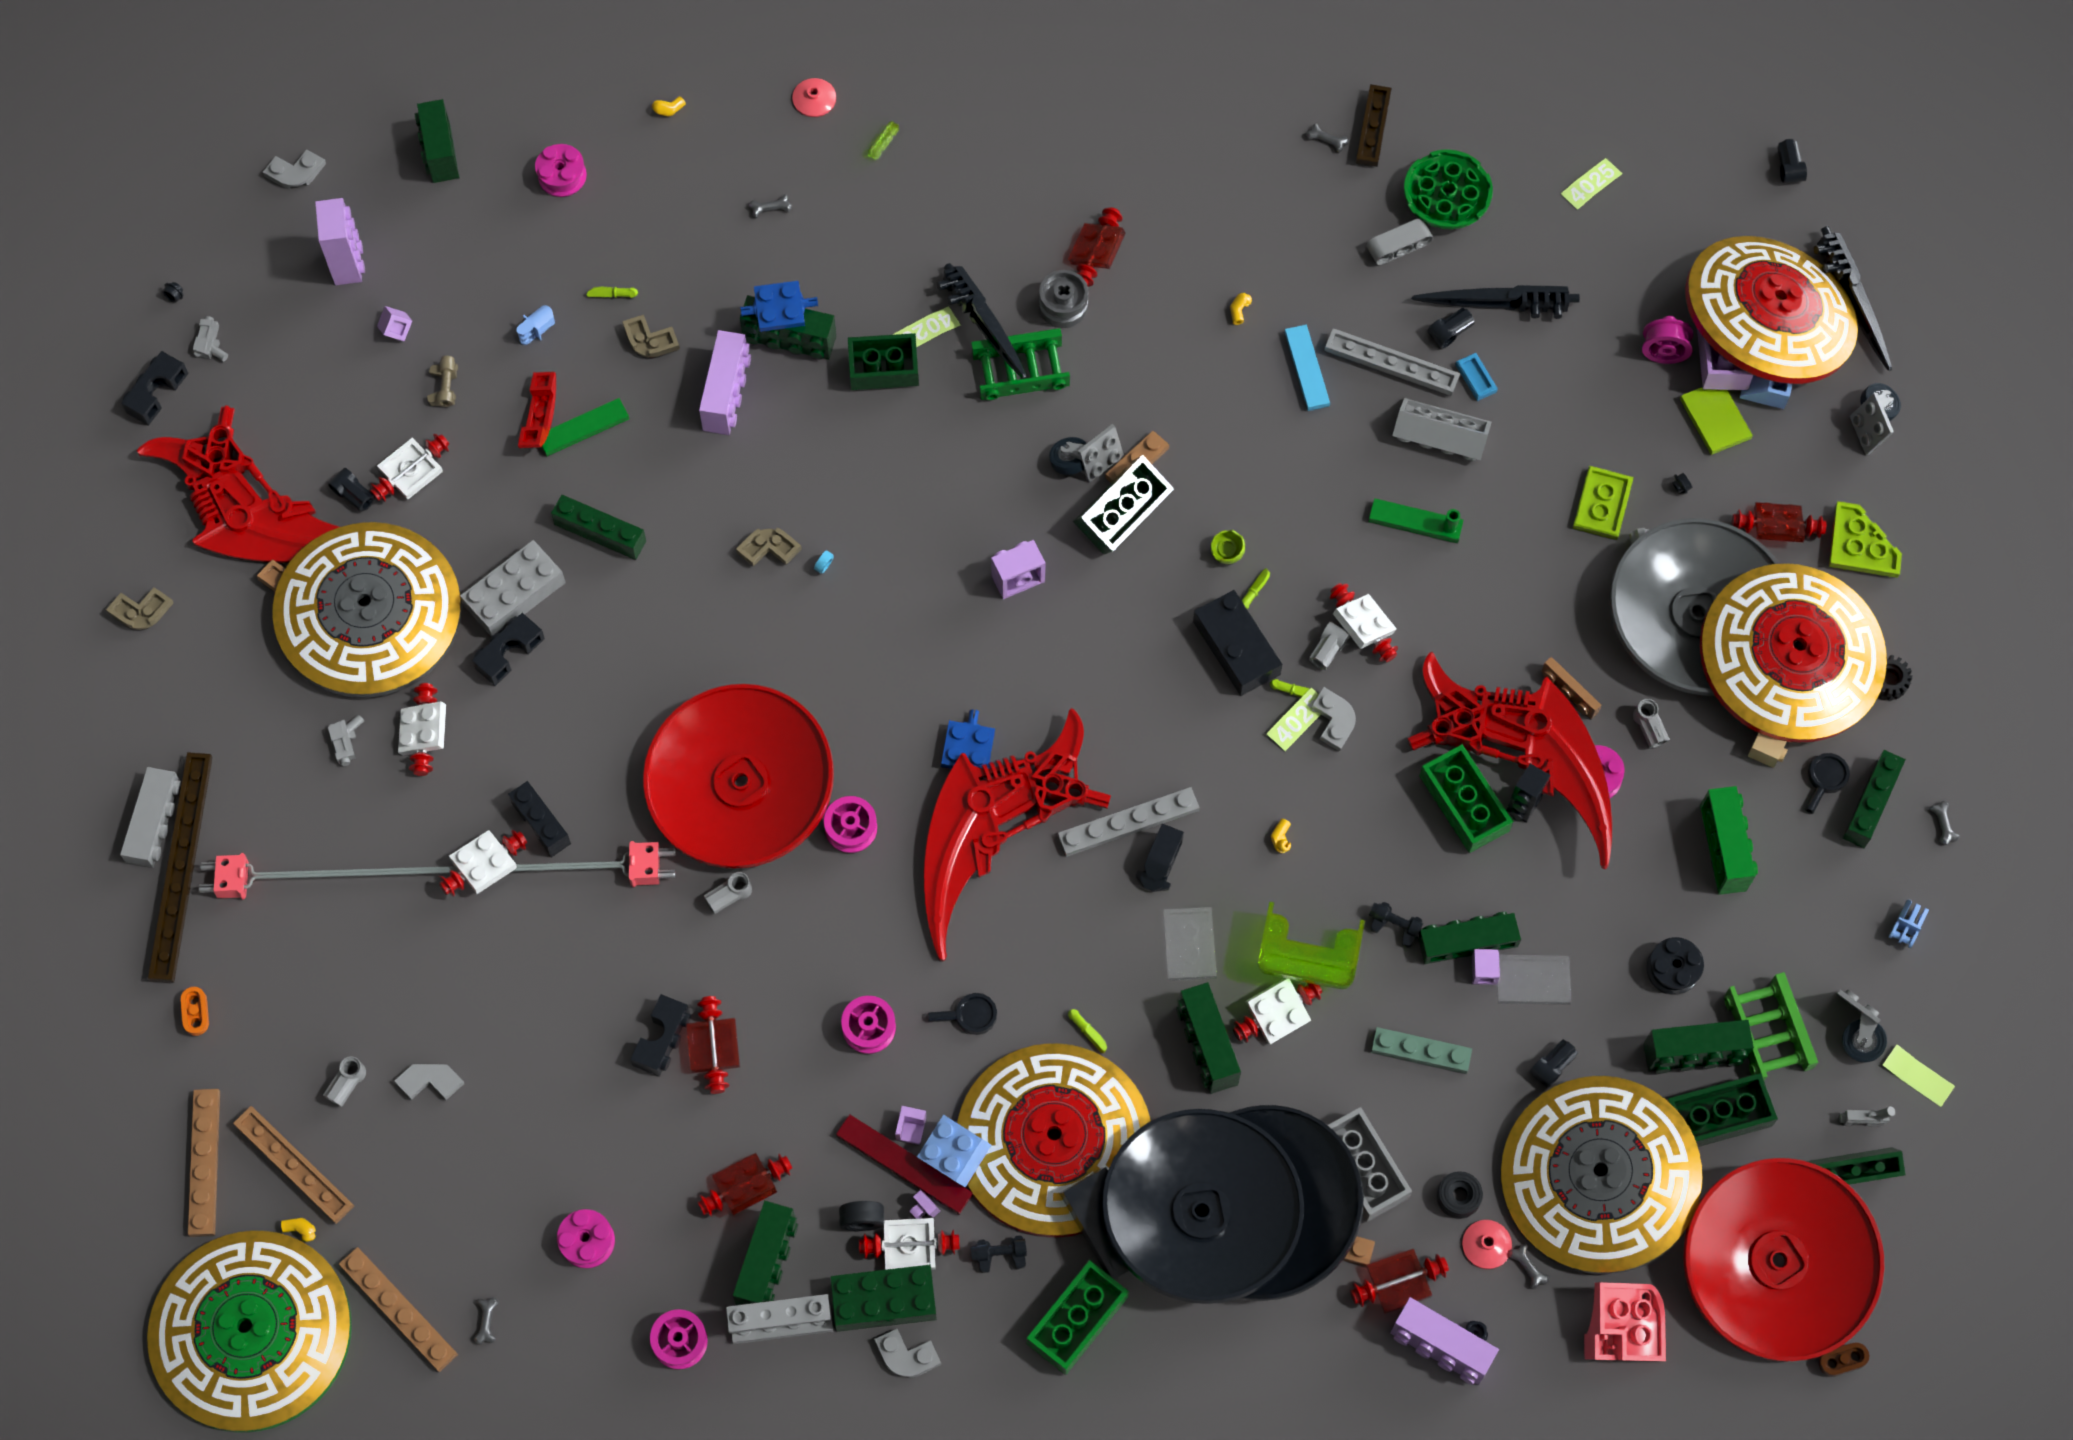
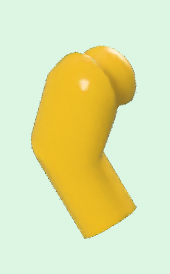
(668, 108)
(1237, 305)
(1278, 836)
(300, 1225)

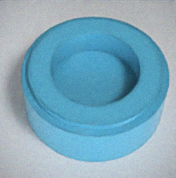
(824, 562)

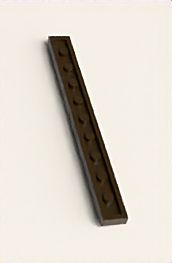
(180, 868)

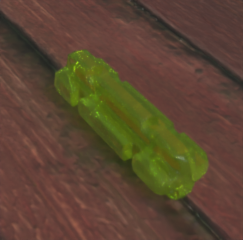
(883, 140)

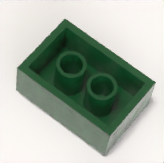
(436, 141)
(883, 361)

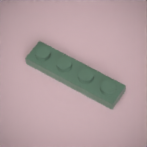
(1421, 1050)

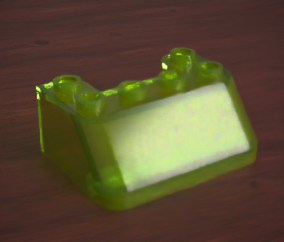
(1307, 961)

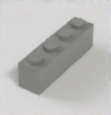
(150, 817)

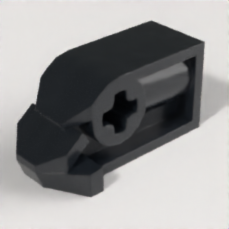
(1161, 859)

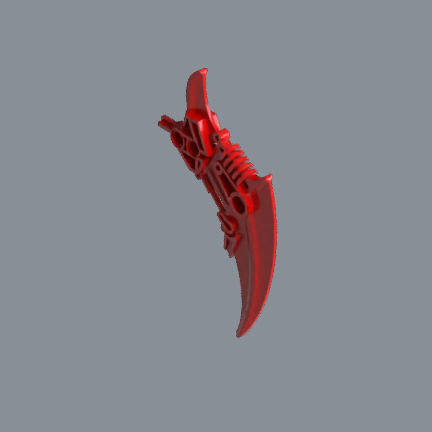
(233, 513)
(1534, 723)
(969, 812)

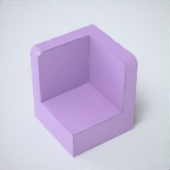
(394, 323)
(1485, 966)
(910, 1125)

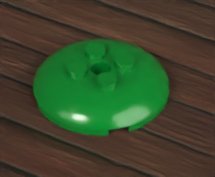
(1451, 172)

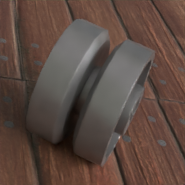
(1063, 298)

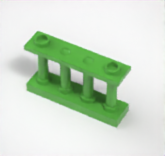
(1786, 1011)

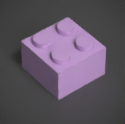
(1018, 568)

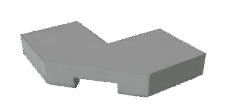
(421, 1075)

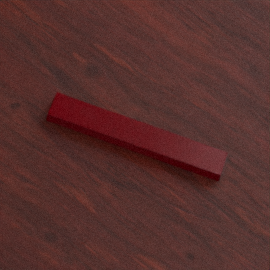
(904, 1164)

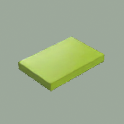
(1716, 418)
(1603, 502)

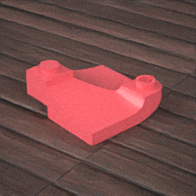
(1625, 1324)

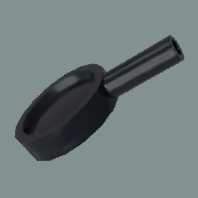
(1828, 775)
(974, 1014)

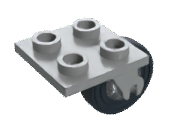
(1873, 417)
(1091, 458)
(1865, 1037)

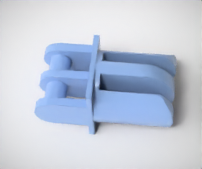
(535, 325)
(1907, 925)

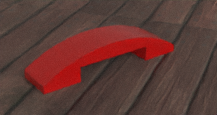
(541, 410)

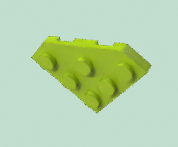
(1861, 544)

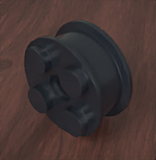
(1684, 956)

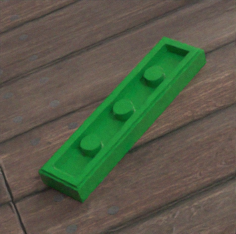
(585, 426)

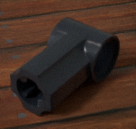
(1791, 167)
(1447, 330)
(347, 486)
(1550, 1068)

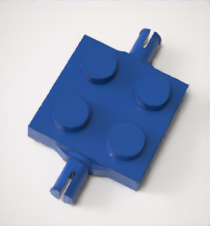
(779, 306)
(970, 739)

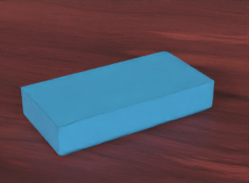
(1476, 376)

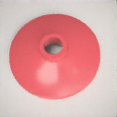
(817, 104)
(1486, 1256)

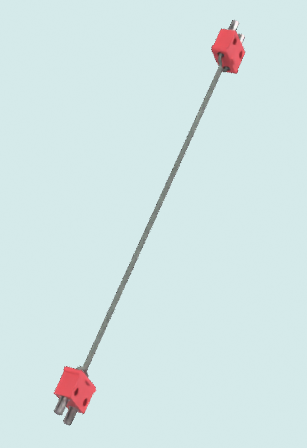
(232, 870)

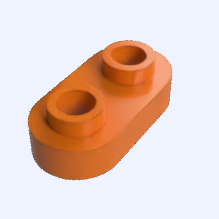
(194, 1012)

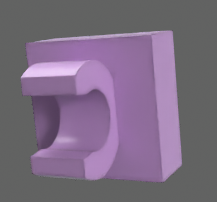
(924, 1206)

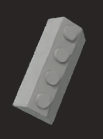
(1441, 429)

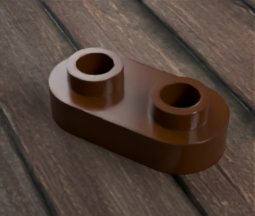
(1843, 1360)

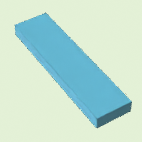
(1307, 367)

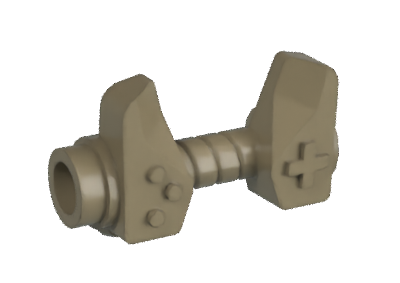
(447, 371)

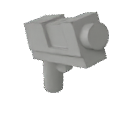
(206, 342)
(341, 738)
(1867, 1117)

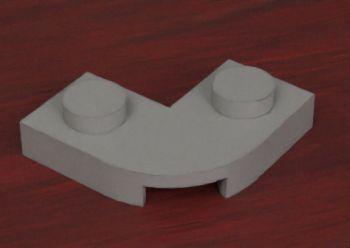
(302, 172)
(1341, 717)
(905, 1362)

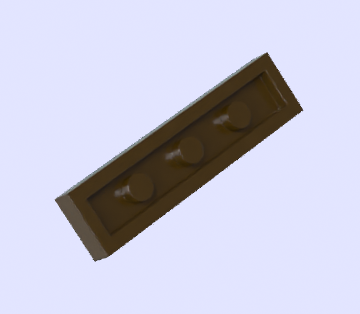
(1373, 125)

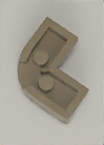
(648, 343)
(767, 540)
(140, 615)

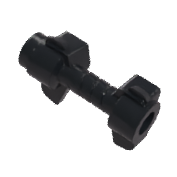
(1382, 915)
(984, 1251)

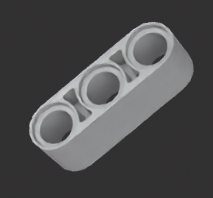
(1399, 241)

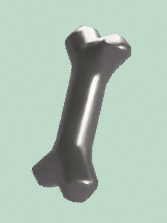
(1337, 142)
(758, 208)
(1947, 833)
(1536, 1276)
(487, 1309)

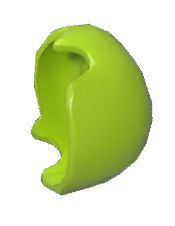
(1228, 547)

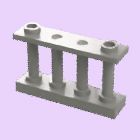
(780, 1319)

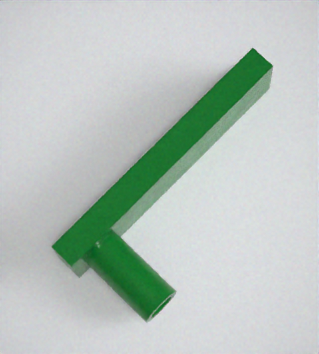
(1417, 521)

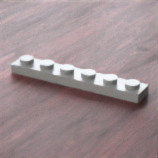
(1392, 362)
(1128, 821)

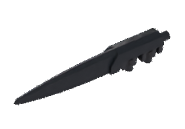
(1847, 274)
(967, 294)
(1508, 298)

